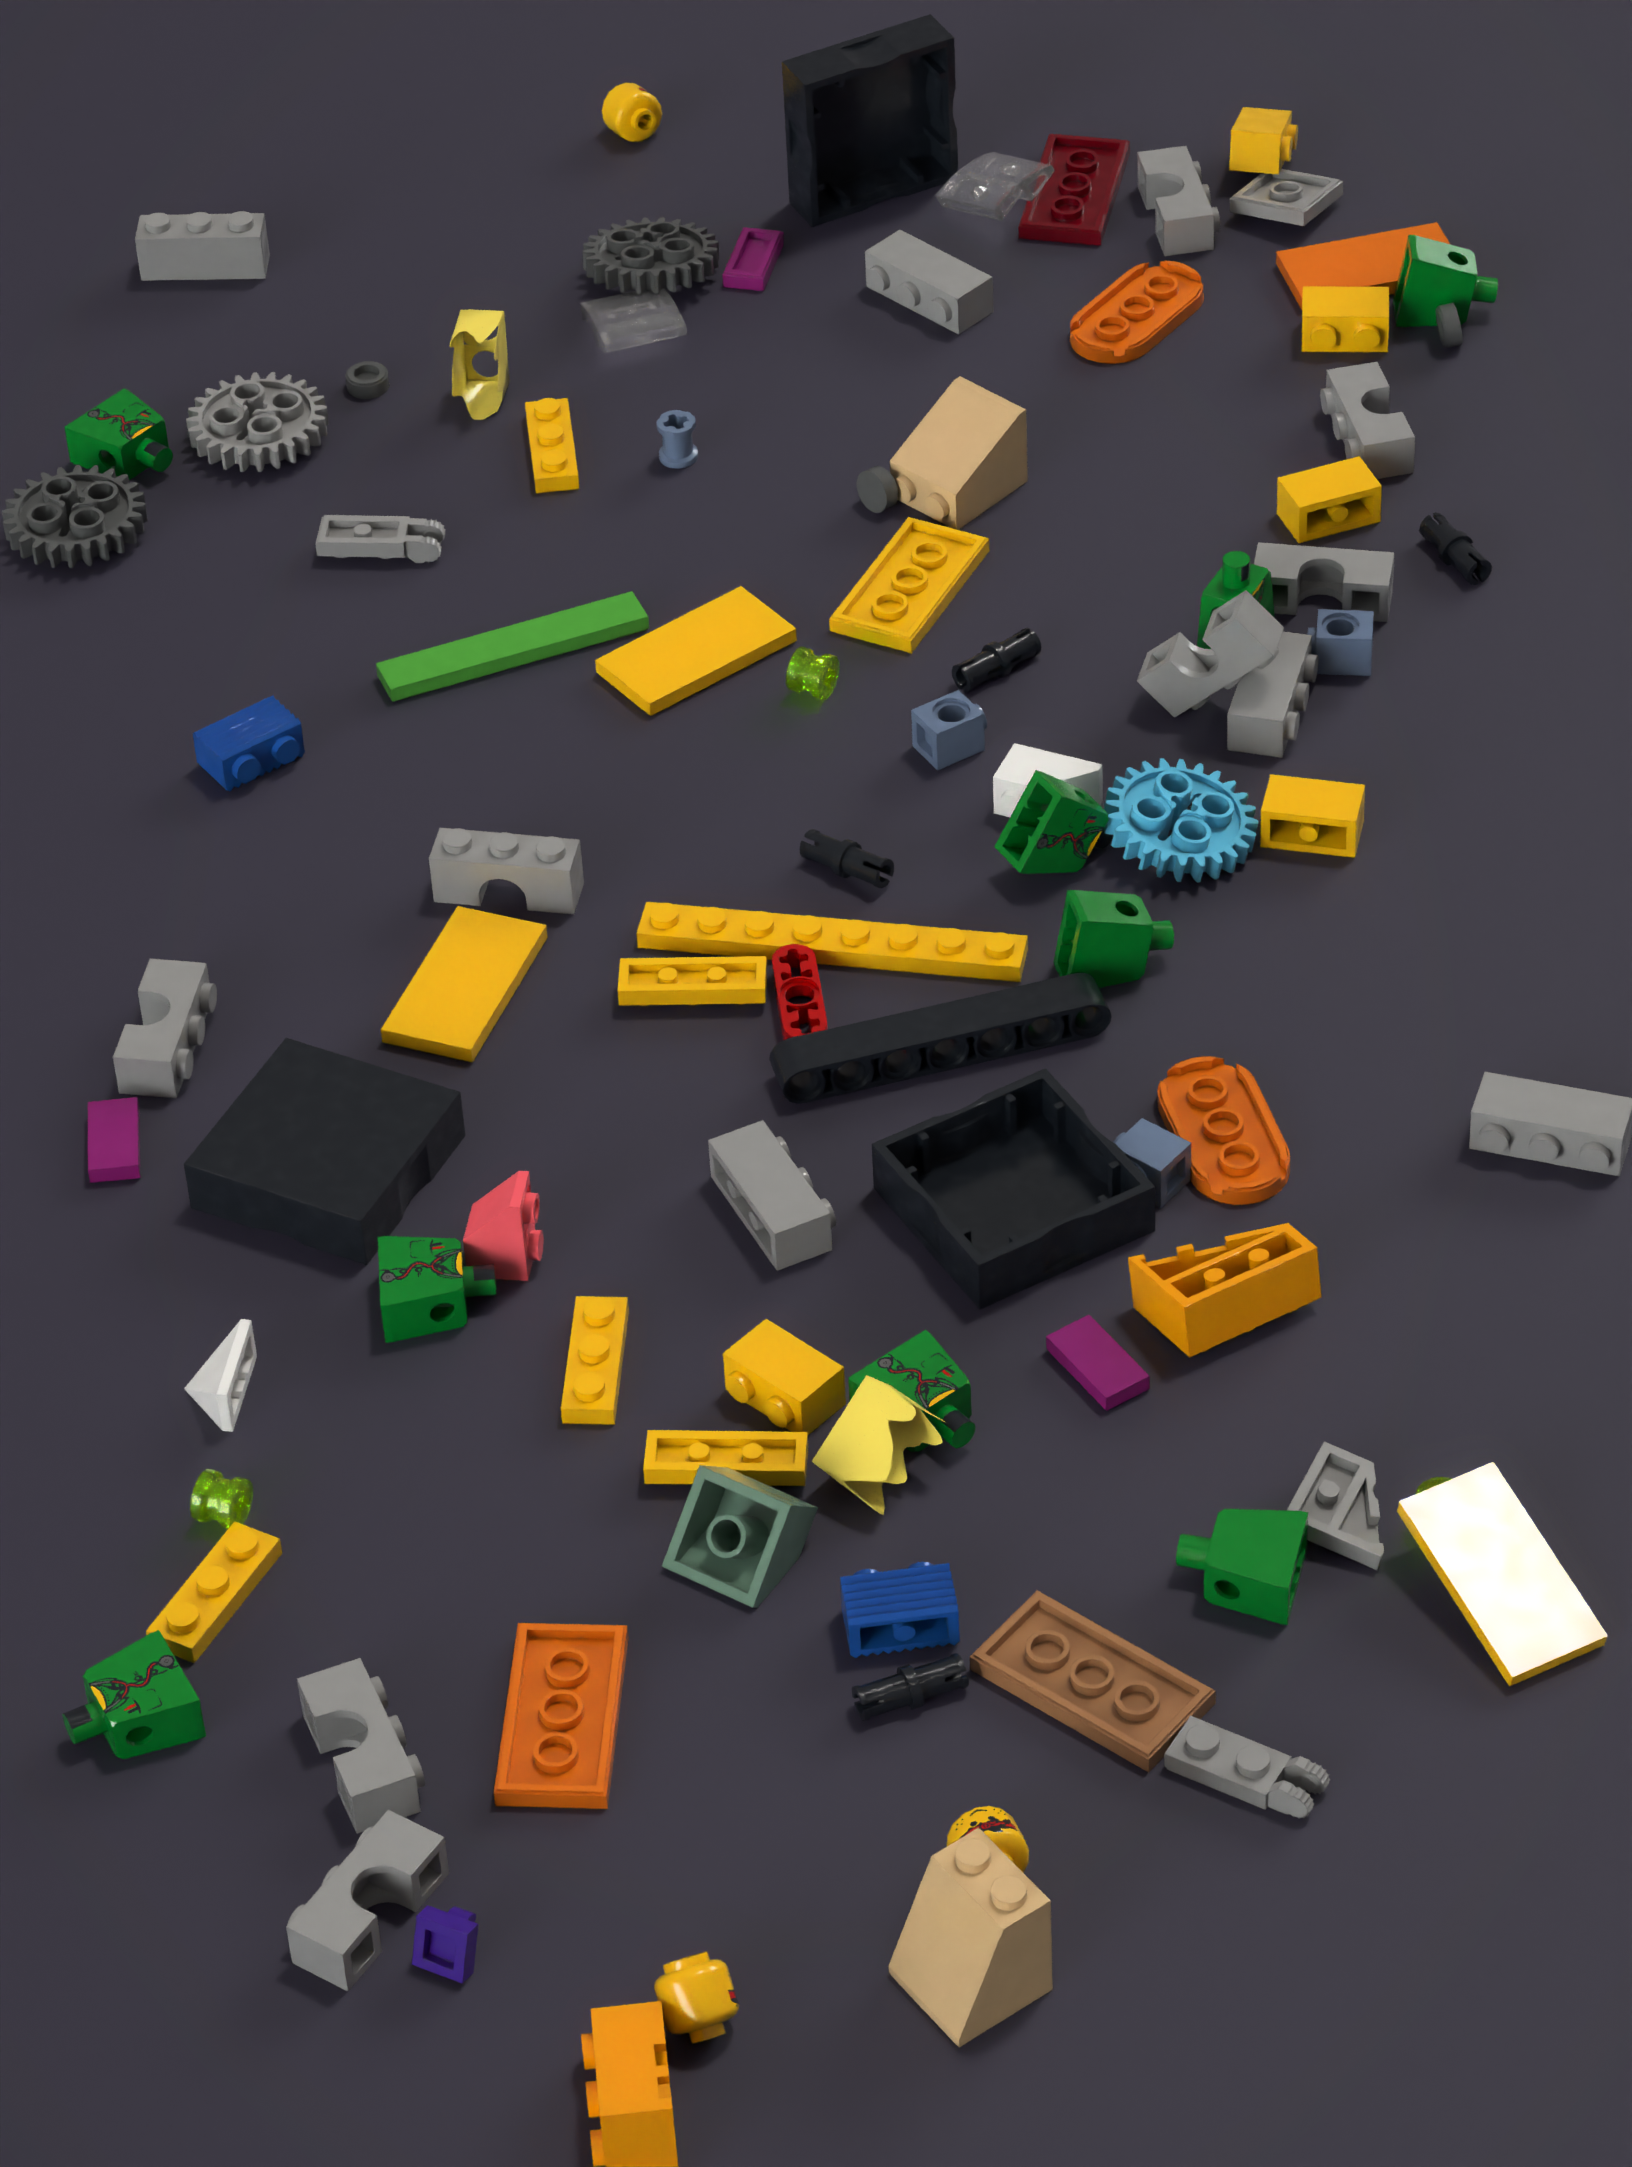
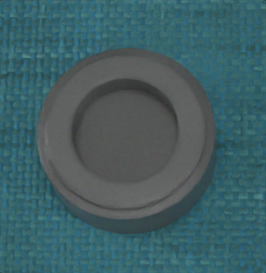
(1449, 325)
(367, 380)
(877, 489)

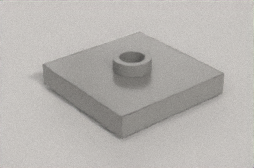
(1287, 197)

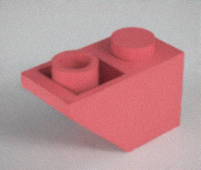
(504, 1229)

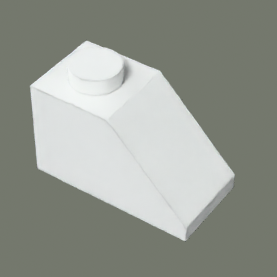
(1020, 765)

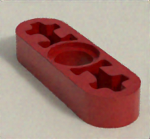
(806, 985)

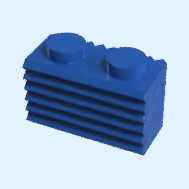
(249, 743)
(899, 1609)

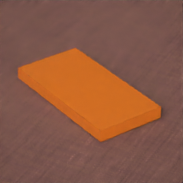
(1351, 262)
(561, 1716)

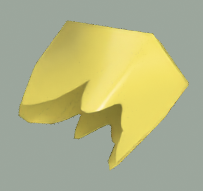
(480, 393)
(870, 1441)

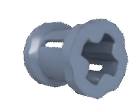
(677, 439)

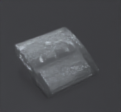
(993, 185)
(633, 319)

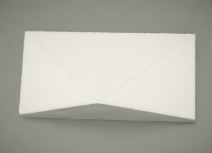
(225, 1376)

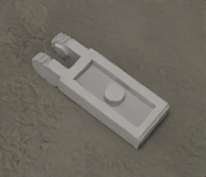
(380, 537)
(1245, 1768)

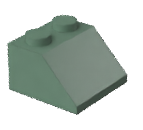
(738, 1534)

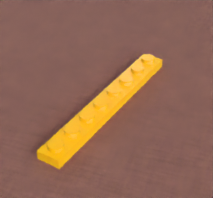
(834, 941)

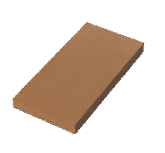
(1091, 1680)

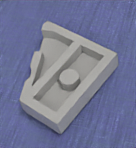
(1341, 1505)

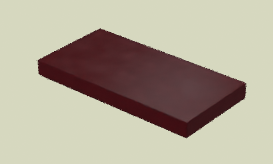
(1080, 192)

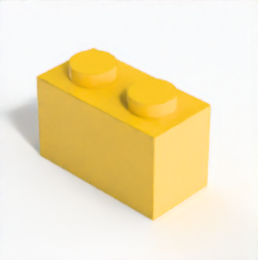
(1262, 140)
(1345, 319)
(1329, 499)
(1312, 816)
(784, 1378)

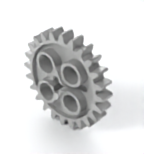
(257, 421)

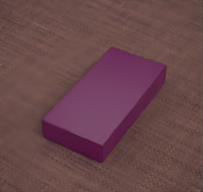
(753, 259)
(113, 1140)
(1097, 1362)

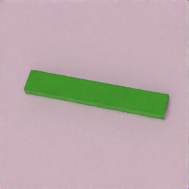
(512, 646)

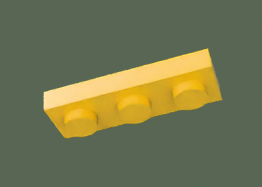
(551, 445)
(692, 980)
(595, 1360)
(761, 1455)
(216, 1590)

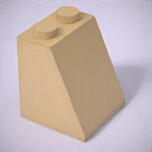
(962, 455)
(974, 1940)

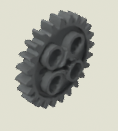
(650, 255)
(74, 516)

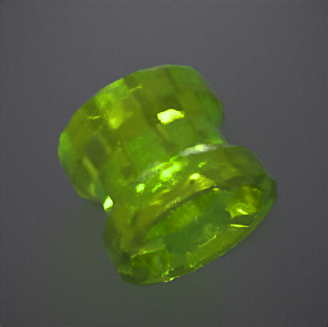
(812, 673)
(221, 1498)

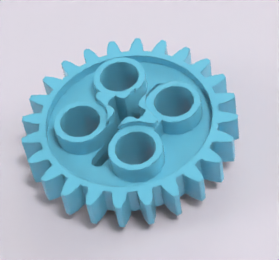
(1203, 839)

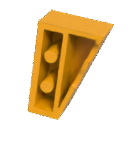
(1226, 1288)
(630, 2087)

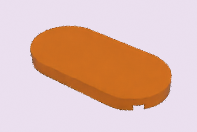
(1136, 312)
(1232, 1133)

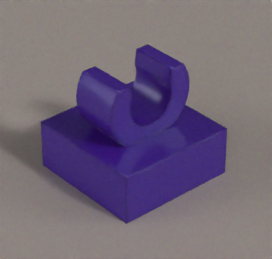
(446, 1942)

